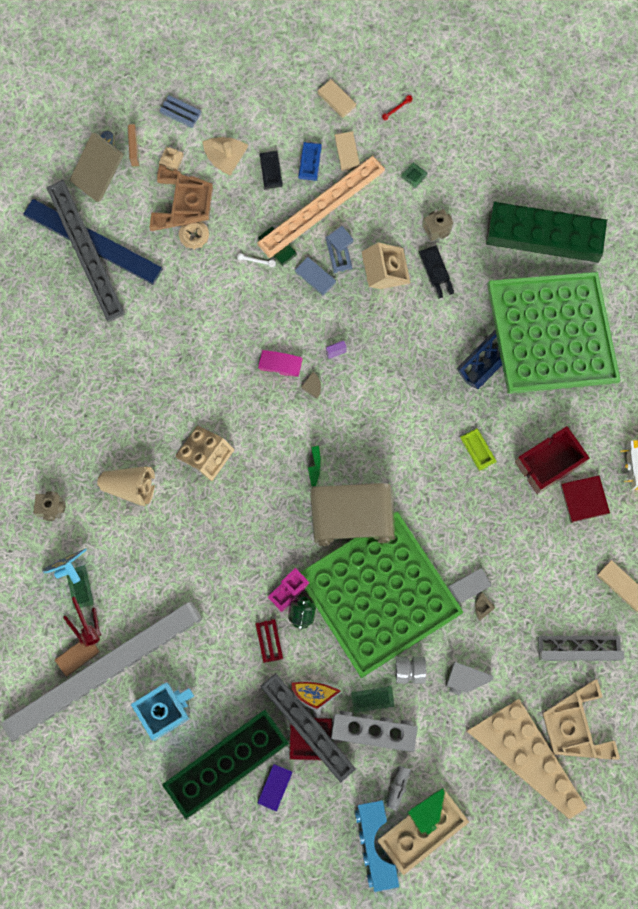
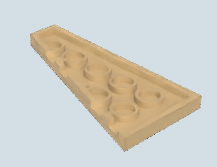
(521, 747)

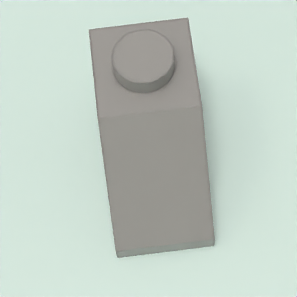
(465, 679)

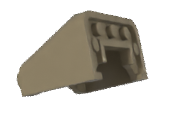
(353, 512)

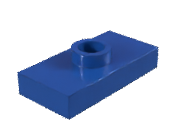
(310, 161)

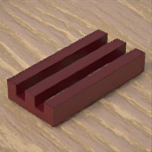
(265, 623)

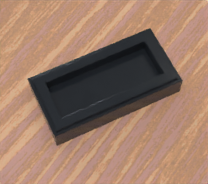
(271, 169)

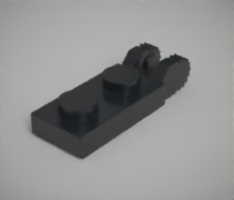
(436, 270)

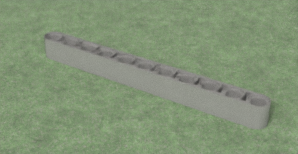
(100, 671)

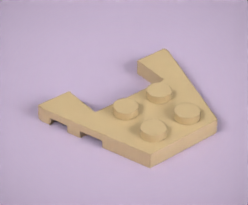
(569, 727)

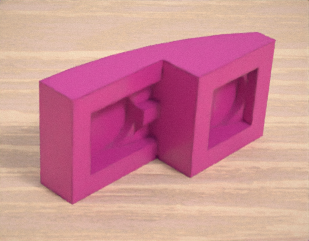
(280, 362)
(289, 590)

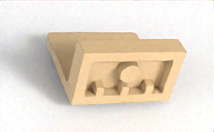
(205, 452)

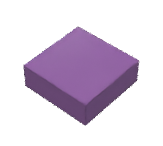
(336, 349)

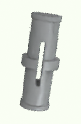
(398, 788)

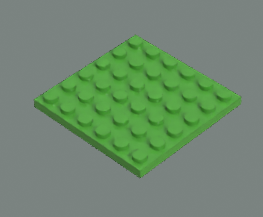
(553, 332)
(380, 597)

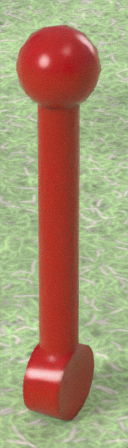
(408, 99)

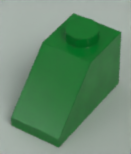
(428, 812)

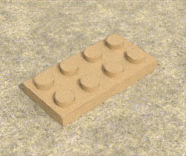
(409, 847)

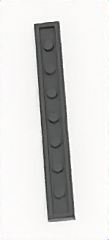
(86, 251)

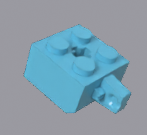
(174, 706)

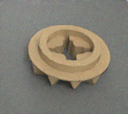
(185, 237)

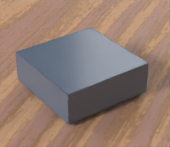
(340, 239)

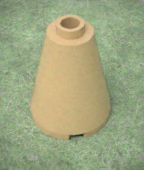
(129, 484)

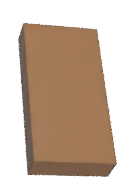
(133, 145)
(76, 657)

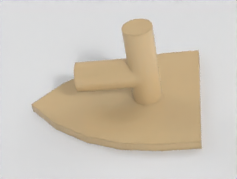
(224, 152)

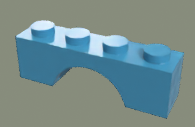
(383, 874)

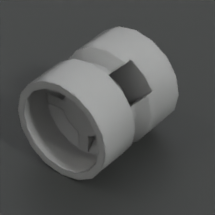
(410, 670)

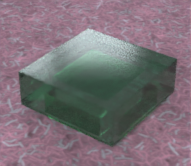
(414, 175)

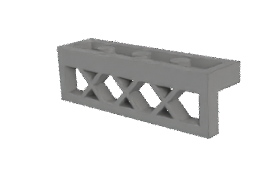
(583, 655)

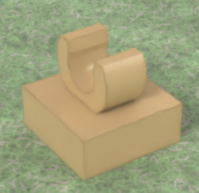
(171, 158)

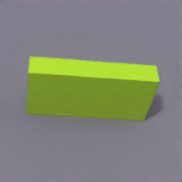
(478, 449)

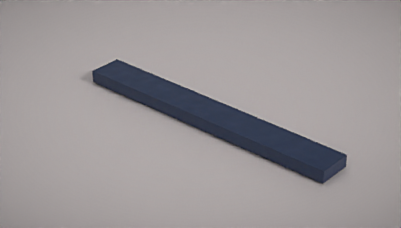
(105, 247)

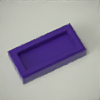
(275, 787)

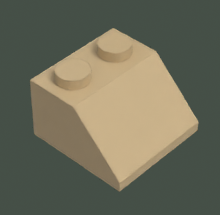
(385, 266)

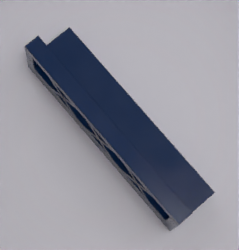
(483, 369)

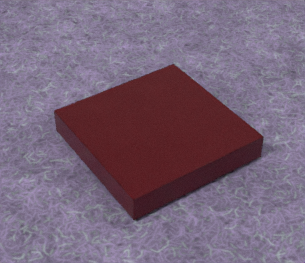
(585, 499)
(299, 747)

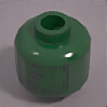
(302, 612)

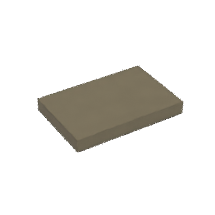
(96, 167)

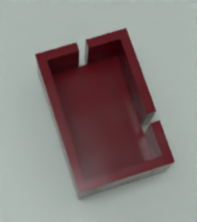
(552, 462)

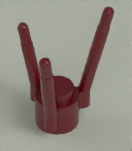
(89, 635)

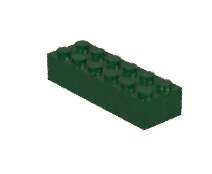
(547, 232)
(225, 764)

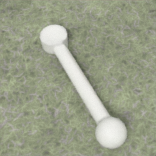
(271, 263)

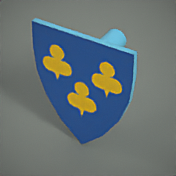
(67, 567)

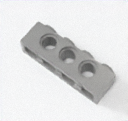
(404, 743)

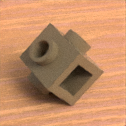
(437, 224)
(49, 506)

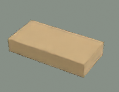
(337, 98)
(347, 151)

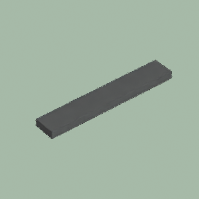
(308, 728)

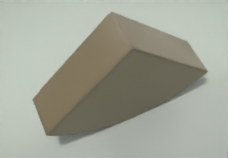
(312, 386)
(483, 606)

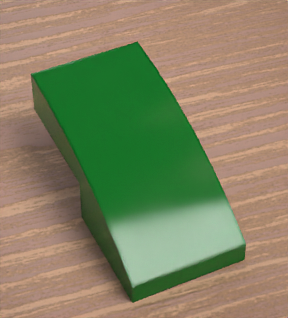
(314, 472)

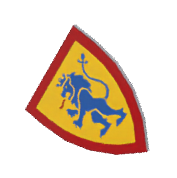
(314, 695)

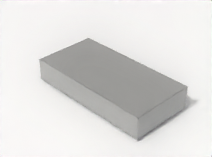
(469, 586)

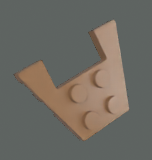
(190, 201)

